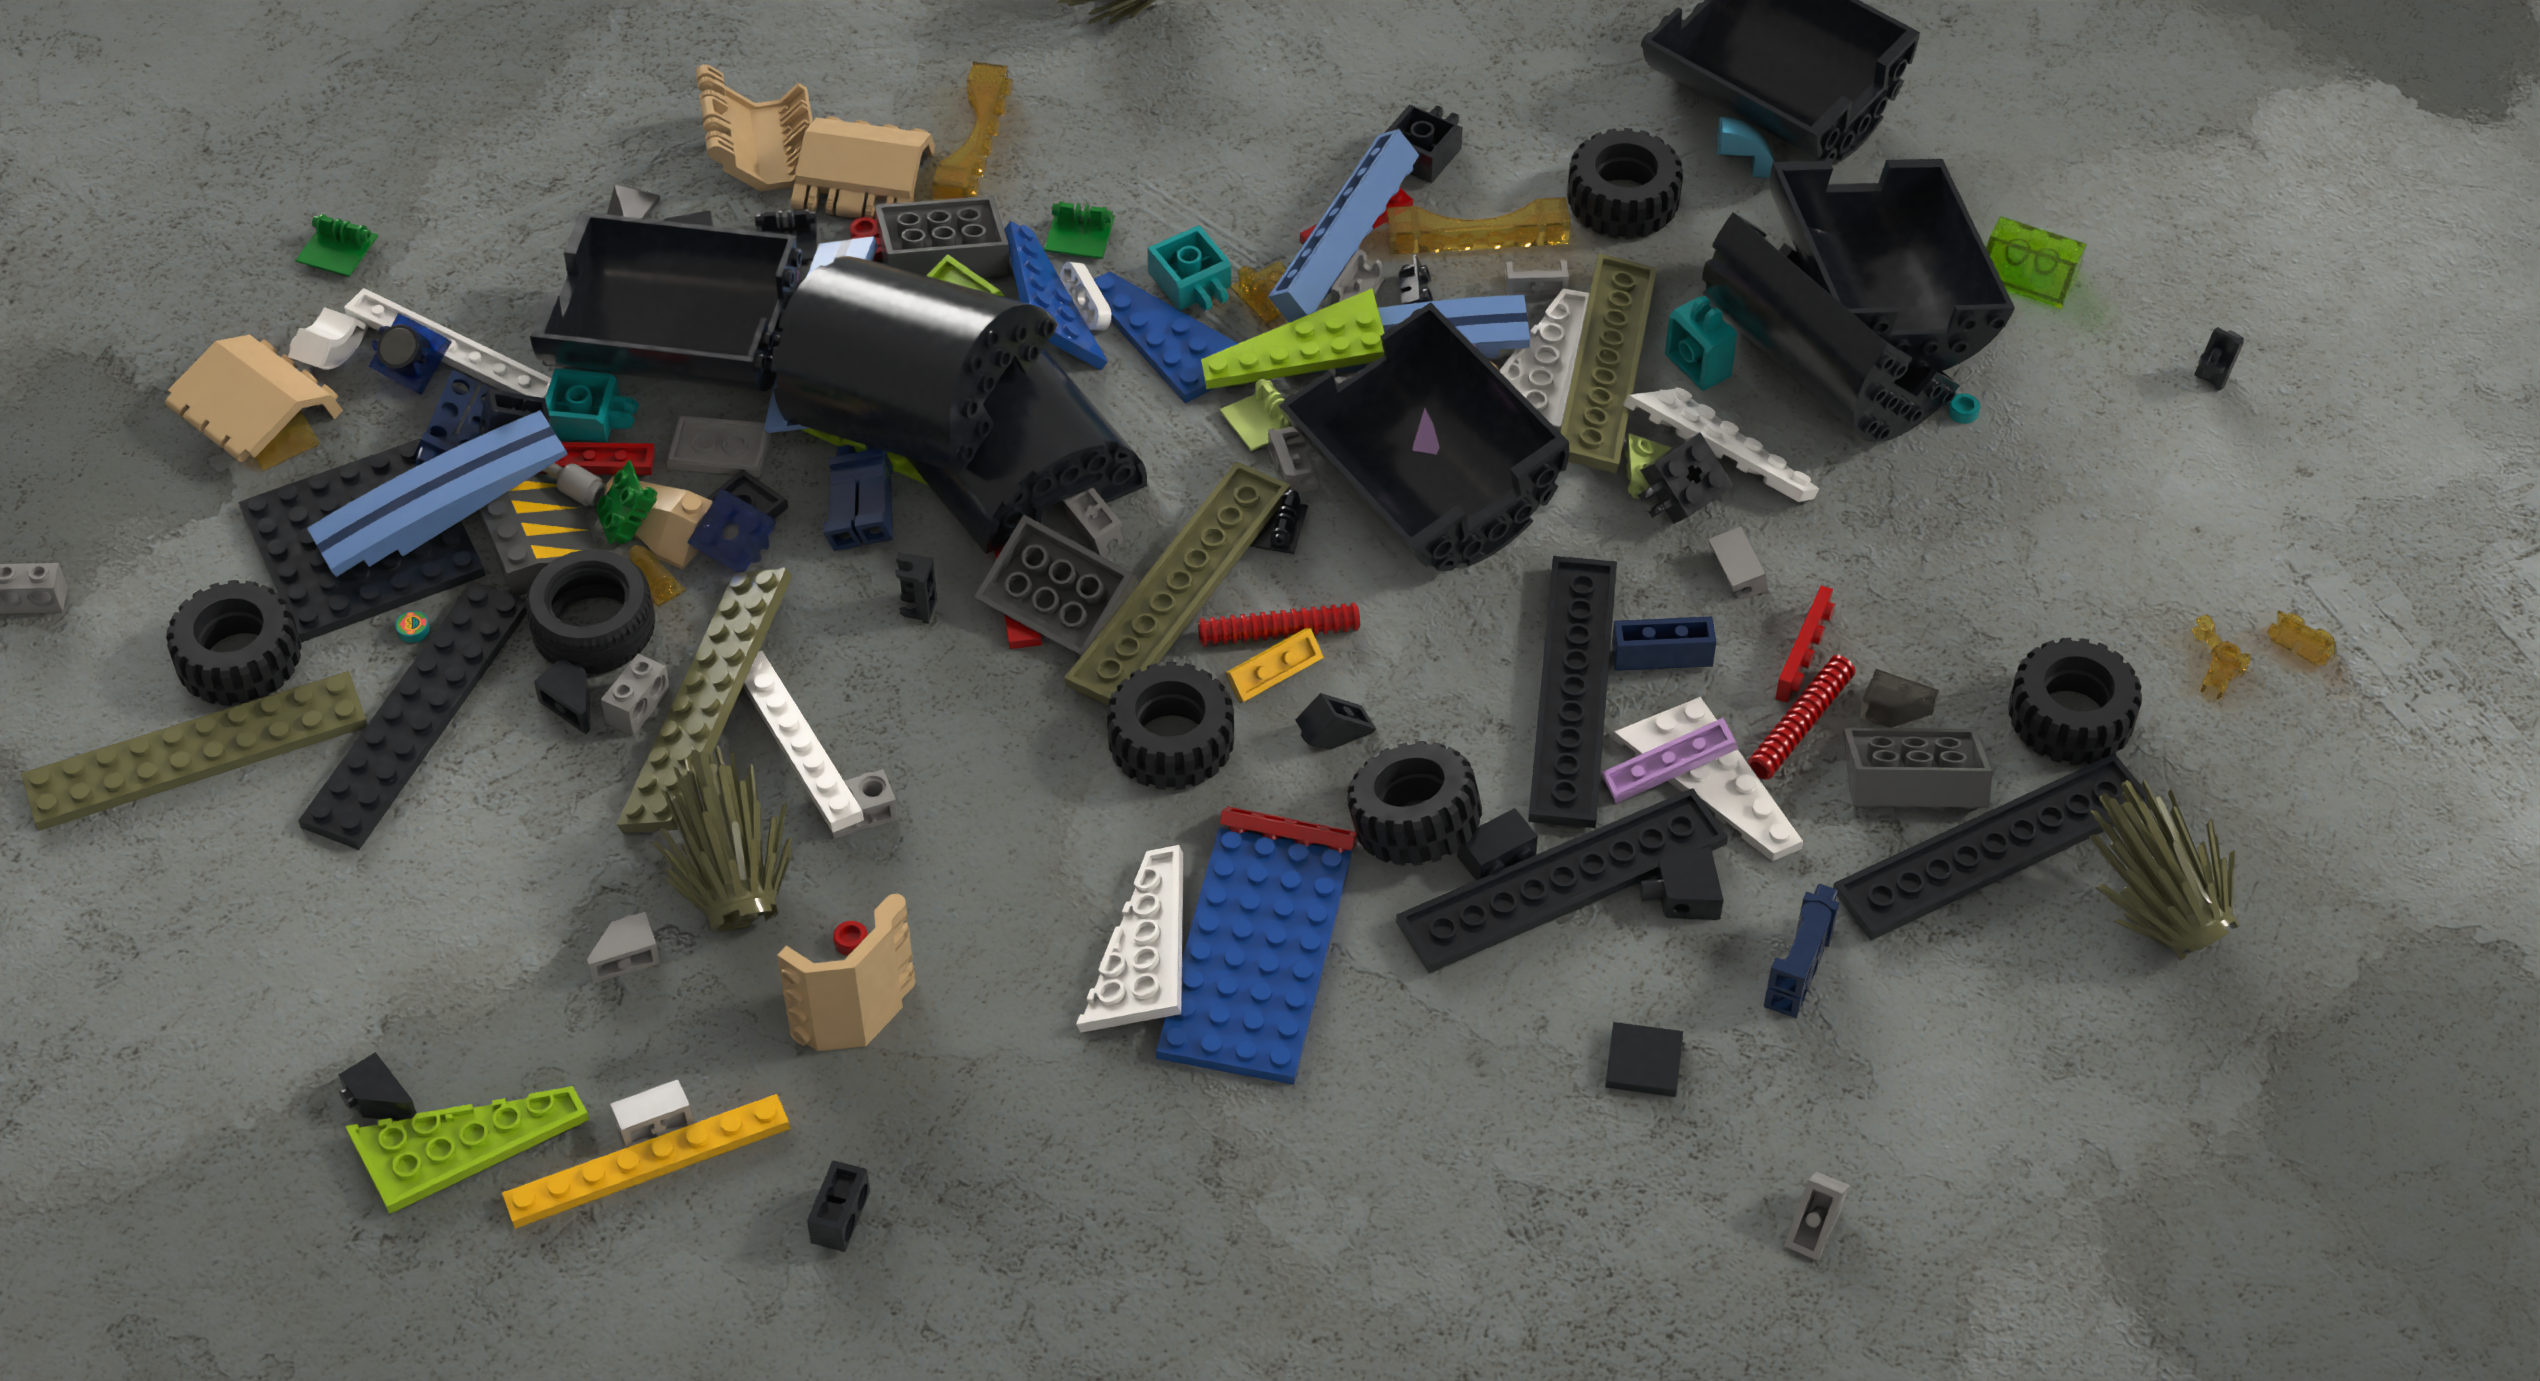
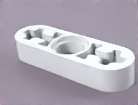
(1080, 283)

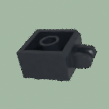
(1432, 137)
(1684, 479)

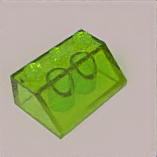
(2035, 261)

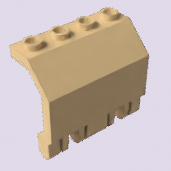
(753, 139)
(857, 166)
(851, 998)

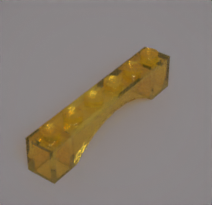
(959, 173)
(1420, 231)

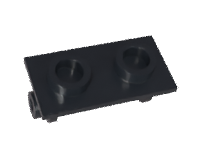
(1414, 283)

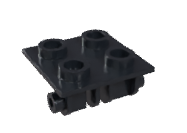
(801, 225)
(1284, 527)

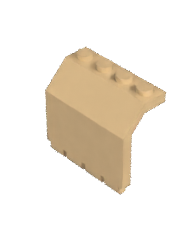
(245, 394)

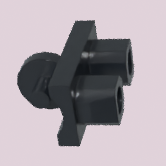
(2219, 357)

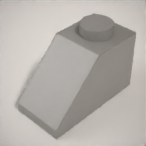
(623, 948)
(1816, 1215)

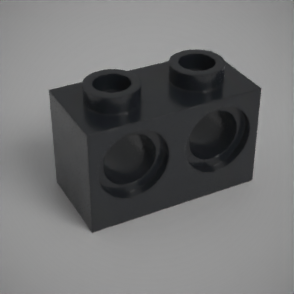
(838, 1206)

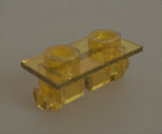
(661, 581)
(2314, 642)

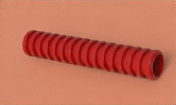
(1278, 624)
(1801, 717)

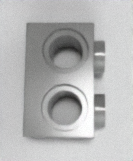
(32, 588)
(635, 694)
(875, 800)

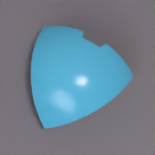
(1741, 139)

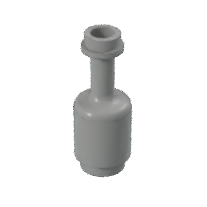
(578, 483)

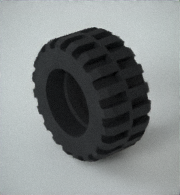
(1624, 209)
(227, 612)
(2080, 669)
(1173, 759)
(1420, 830)

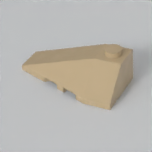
(671, 523)

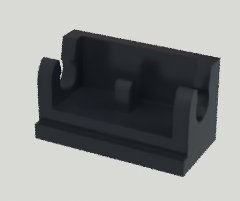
(917, 585)

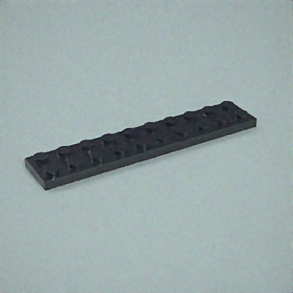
(1573, 693)
(414, 716)
(1984, 849)
(1557, 880)

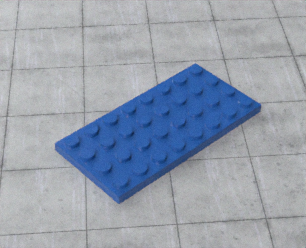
(1255, 956)

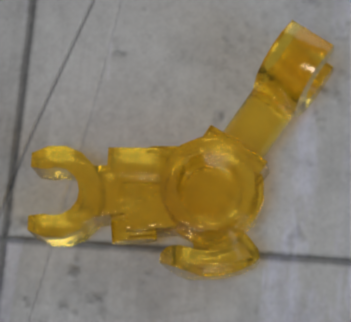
(2225, 657)

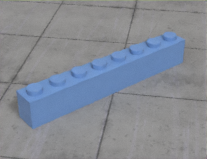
(1344, 226)

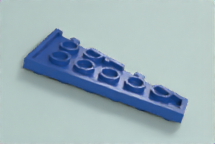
(1042, 287)
(1162, 335)

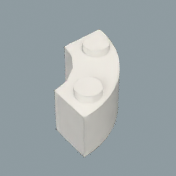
(328, 340)

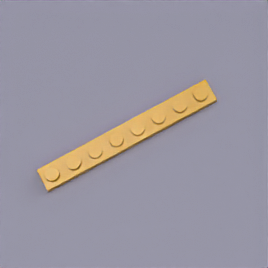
(645, 1161)

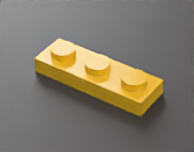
(1274, 665)

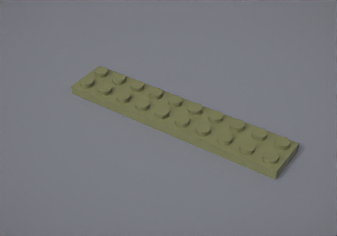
(1607, 361)
(1179, 581)
(706, 694)
(193, 750)

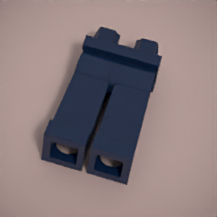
(450, 408)
(859, 497)
(1792, 978)

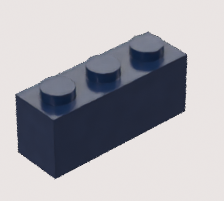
(1663, 643)

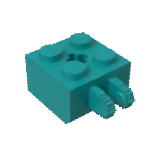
(1190, 269)
(1701, 343)
(587, 406)

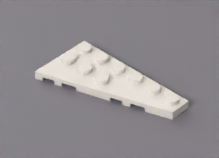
(1547, 366)
(1677, 409)
(1723, 784)
(1144, 957)

